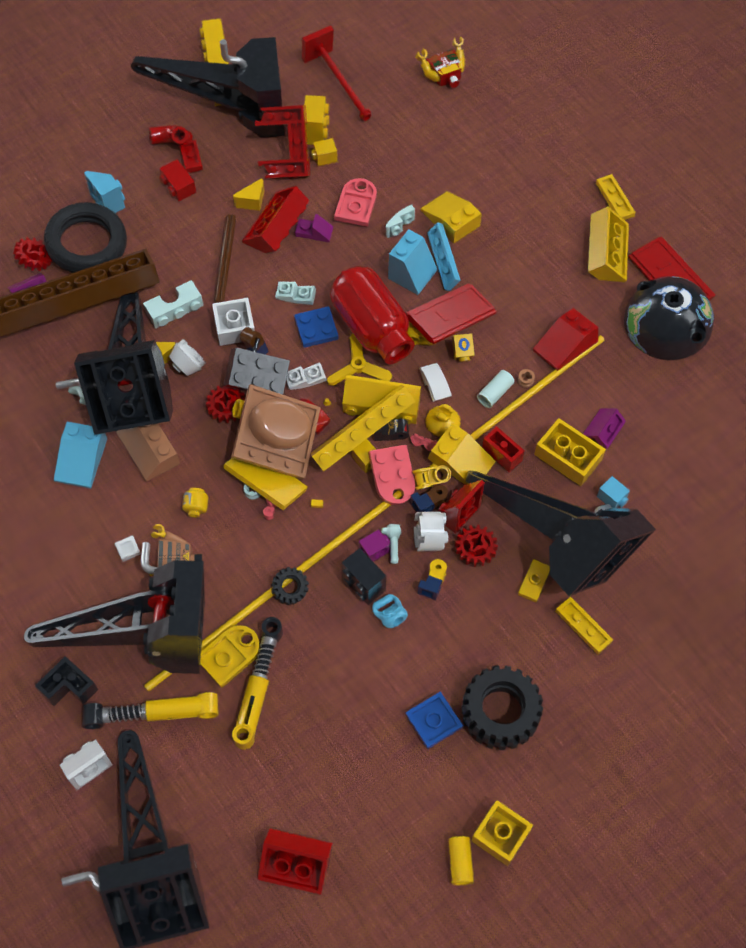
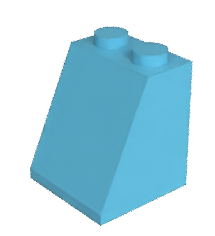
(411, 263)

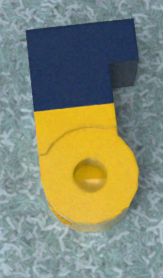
(434, 581)

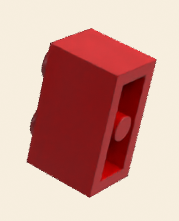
(177, 180)
(503, 449)

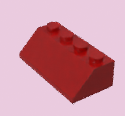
(276, 220)

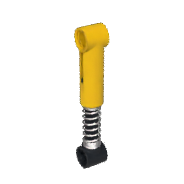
(257, 685)
(202, 706)

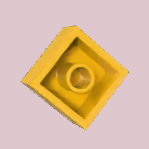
(316, 118)
(502, 833)

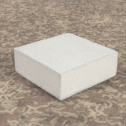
(127, 548)

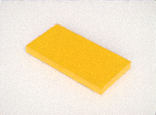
(272, 485)

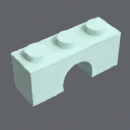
(161, 312)

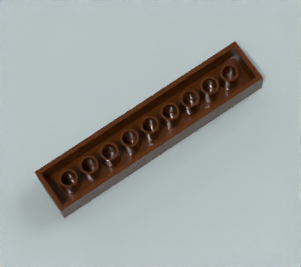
(76, 291)

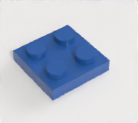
(316, 327)
(434, 720)

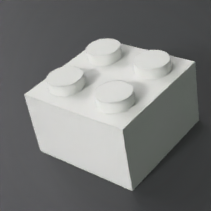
(231, 319)

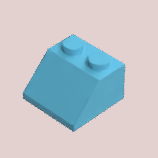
(105, 190)

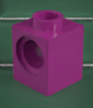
(375, 545)

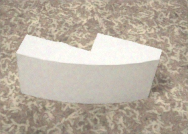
(306, 377)
(436, 382)

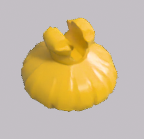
(440, 418)

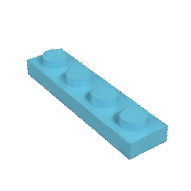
(443, 256)

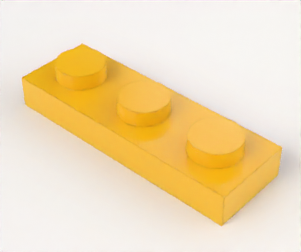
(615, 197)
(584, 625)

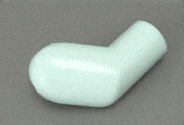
(77, 391)

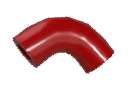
(167, 134)

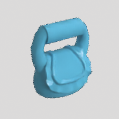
(392, 615)

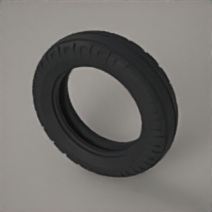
(79, 213)

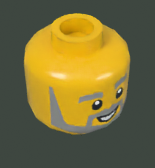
(195, 502)

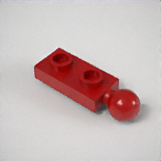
(191, 154)

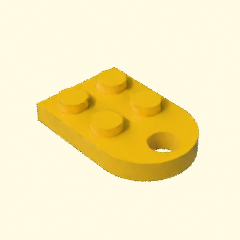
(228, 655)

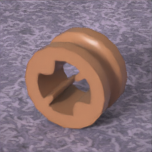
(526, 372)

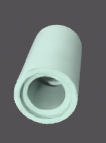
(495, 389)

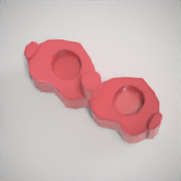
(419, 440)
(269, 511)

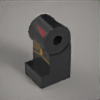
(393, 430)

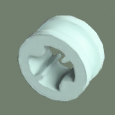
(250, 495)

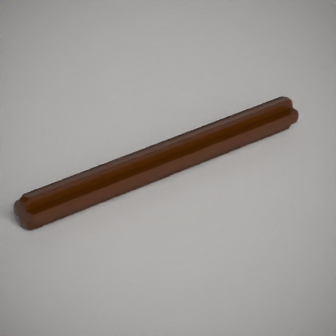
(225, 259)

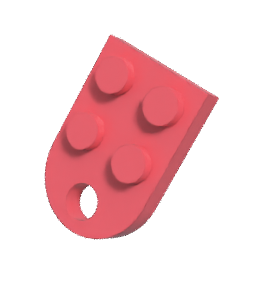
(356, 204)
(392, 472)

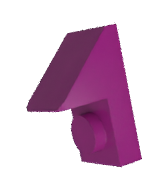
(315, 230)

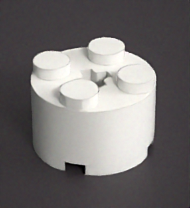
(429, 531)

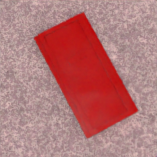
(661, 260)
(451, 313)

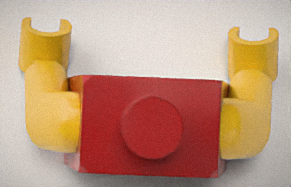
(444, 67)

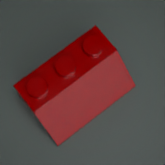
(294, 861)

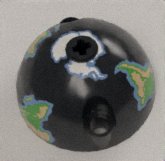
(663, 315)

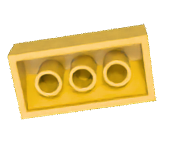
(608, 246)
(363, 393)

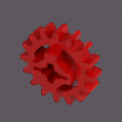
(32, 254)
(217, 402)
(482, 551)

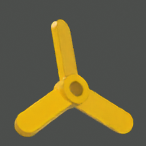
(364, 367)

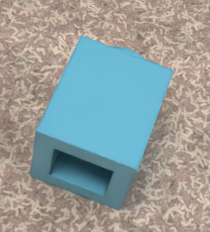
(613, 493)

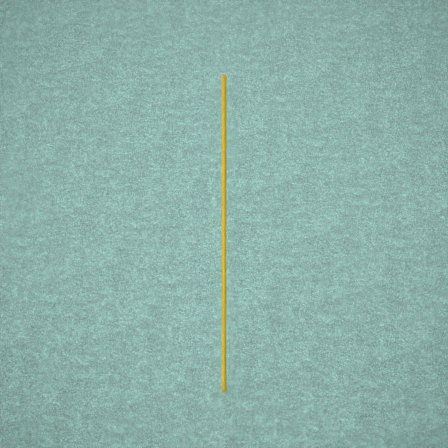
(370, 516)

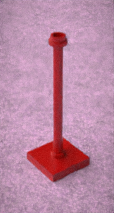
(320, 44)

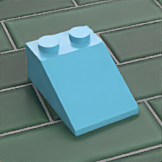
(79, 455)

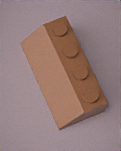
(149, 450)

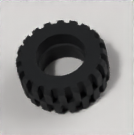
(502, 681)

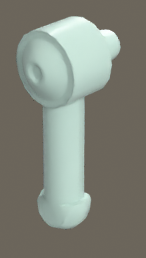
(393, 532)

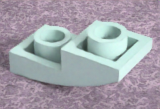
(396, 223)
(295, 294)

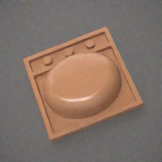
(276, 432)

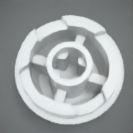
(186, 358)

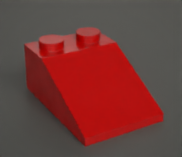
(567, 339)
(462, 505)

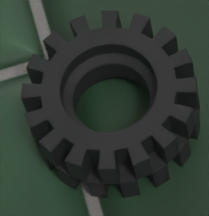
(298, 577)

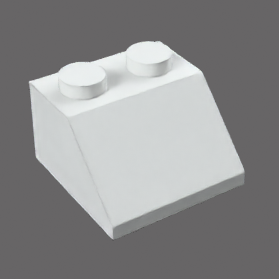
(85, 764)

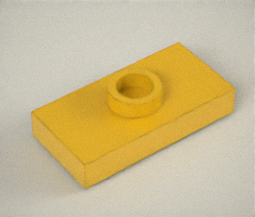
(534, 581)

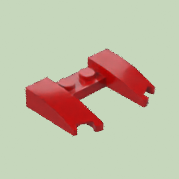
(296, 119)

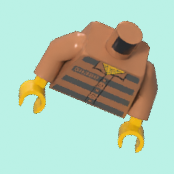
(173, 547)

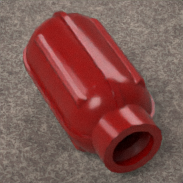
(372, 313)

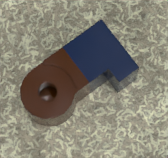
(249, 338)
(429, 501)

